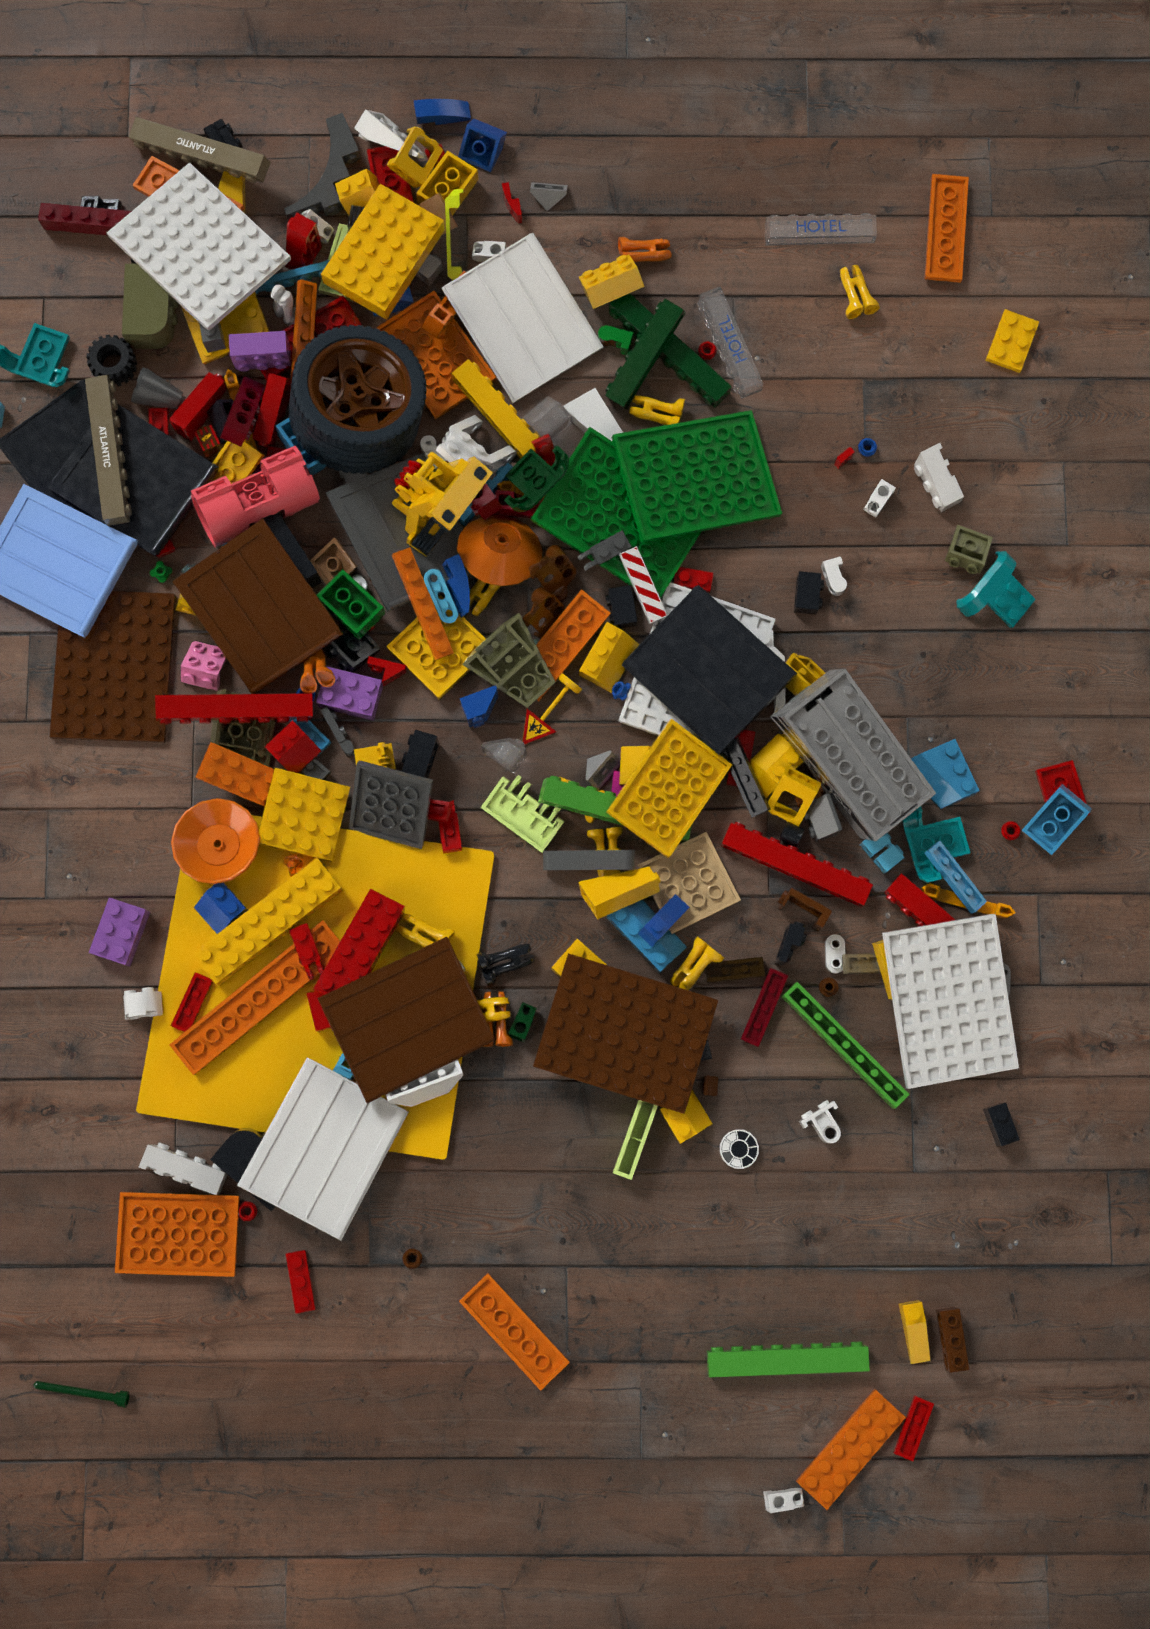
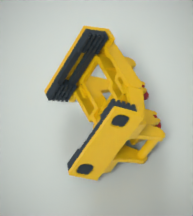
(436, 496)

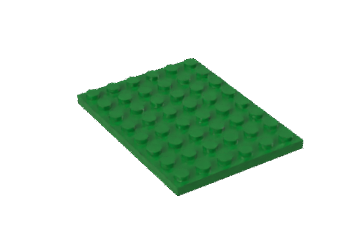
(696, 476)
(594, 505)

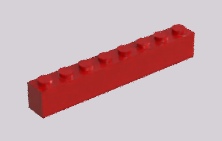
(233, 707)
(797, 865)

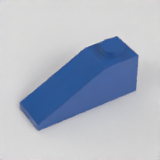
(663, 920)

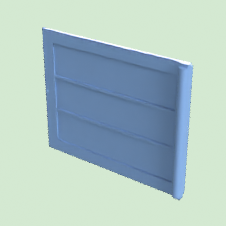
(59, 560)

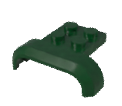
(535, 478)

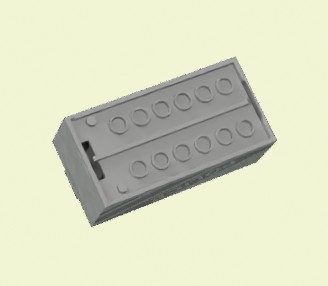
(853, 754)

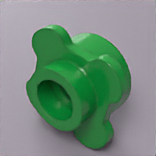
(162, 577)

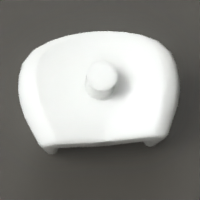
(361, 581)

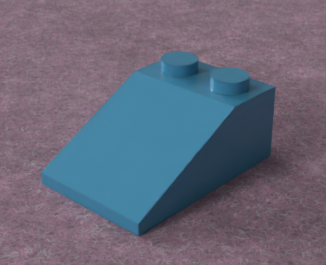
(1057, 819)

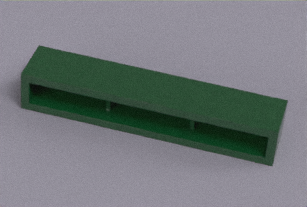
(645, 353)

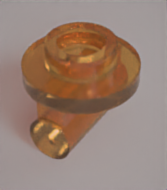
(293, 862)

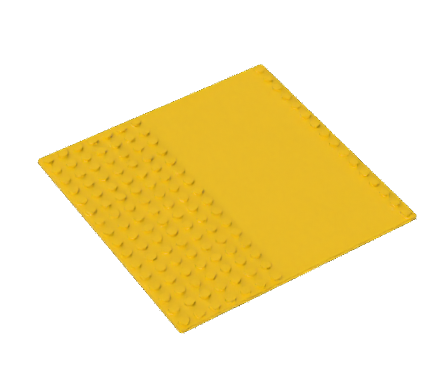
(257, 1071)

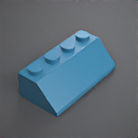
(630, 922)

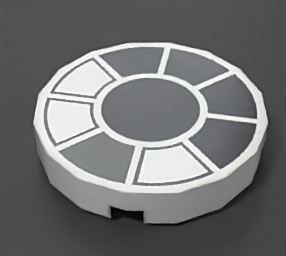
(739, 1149)

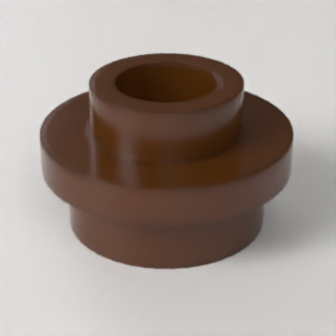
(824, 991)
(412, 1265)

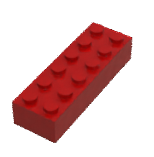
(361, 943)

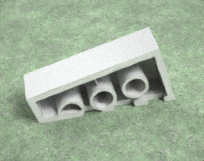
(183, 1168)

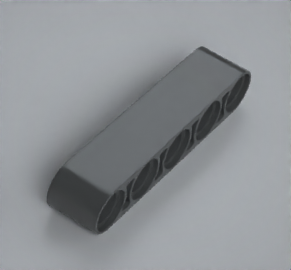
(589, 860)

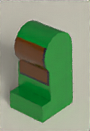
(615, 337)

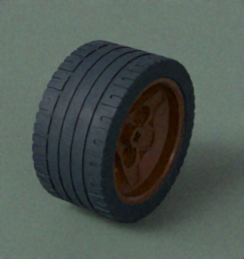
(370, 362)

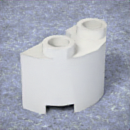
(142, 1004)

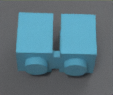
(888, 858)

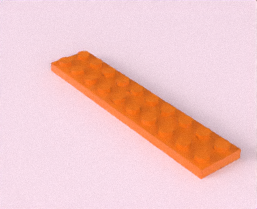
(250, 1003)

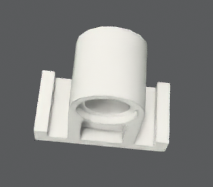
(822, 1120)

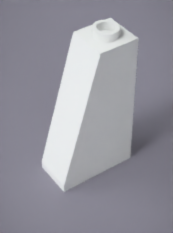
(592, 412)

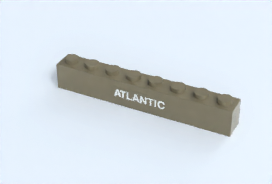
(200, 150)
(107, 450)

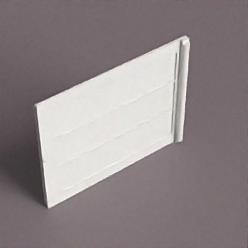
(522, 317)
(322, 1149)

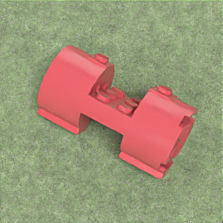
(279, 487)

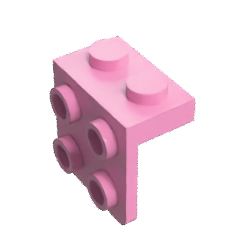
(202, 666)

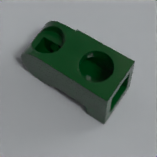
(522, 1022)

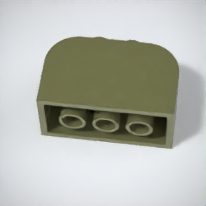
(147, 311)

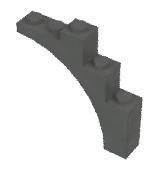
(342, 152)

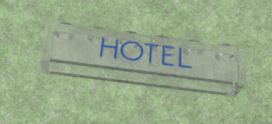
(820, 229)
(730, 342)

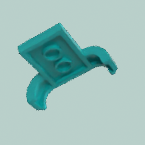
(39, 357)
(998, 591)
(922, 837)

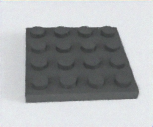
(390, 804)

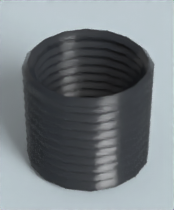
(791, 834)

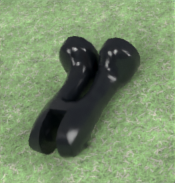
(516, 962)

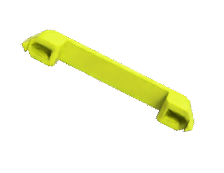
(451, 201)

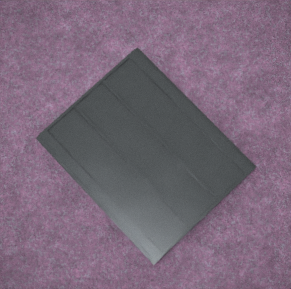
(379, 531)

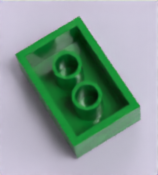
(351, 604)

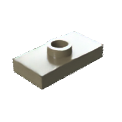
(860, 963)

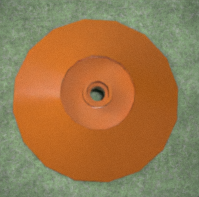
(498, 561)
(206, 825)

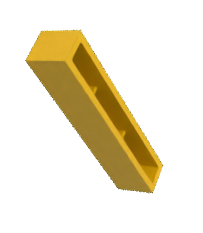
(493, 407)

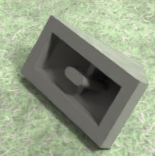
(548, 194)
(601, 768)

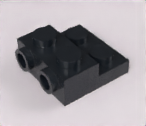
(351, 651)
(792, 939)

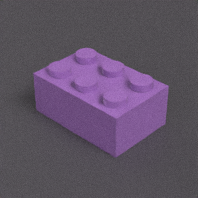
(260, 350)
(351, 694)
(119, 932)

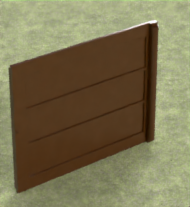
(257, 607)
(406, 1019)

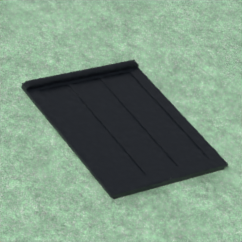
(47, 440)
(158, 480)
(709, 669)

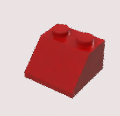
(293, 748)

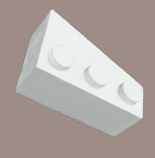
(937, 478)

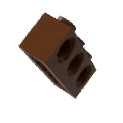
(952, 1339)

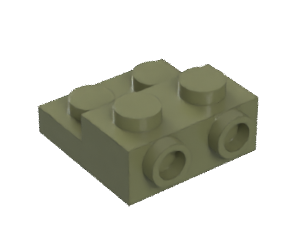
(968, 549)

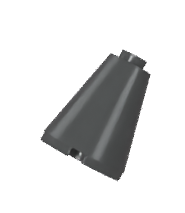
(156, 391)

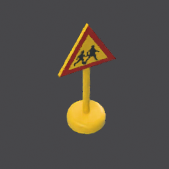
(536, 727)

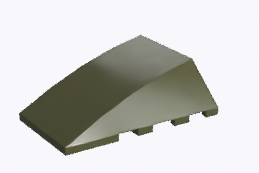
(512, 662)

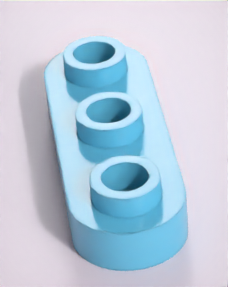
(434, 589)

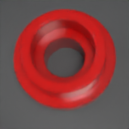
(707, 345)
(1016, 830)
(243, 1206)

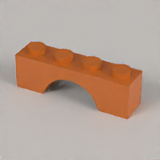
(439, 317)

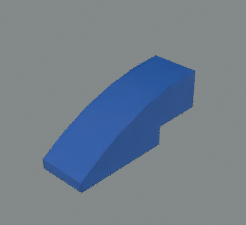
(441, 111)
(458, 583)

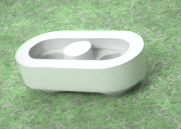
(834, 953)

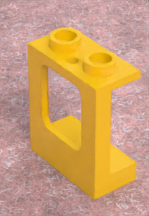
(408, 168)
(798, 785)

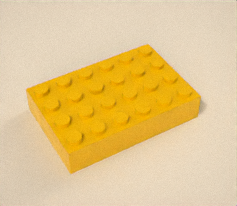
(383, 251)

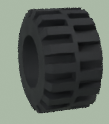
(107, 347)

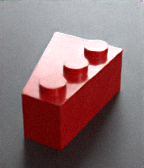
(302, 241)

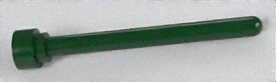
(120, 1398)

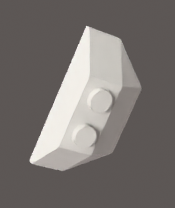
(428, 1086)

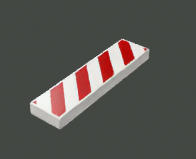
(643, 585)

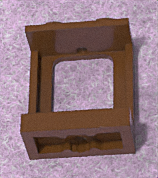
(808, 904)

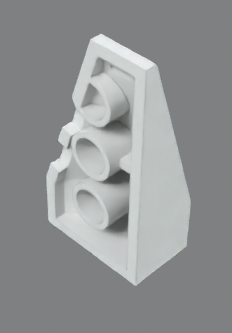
(382, 130)

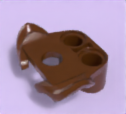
(559, 566)
(544, 606)

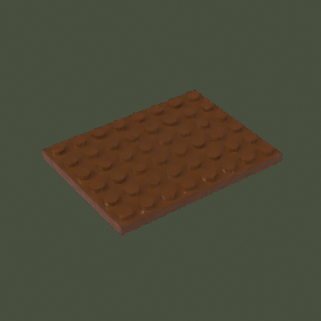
(112, 675)
(625, 1033)

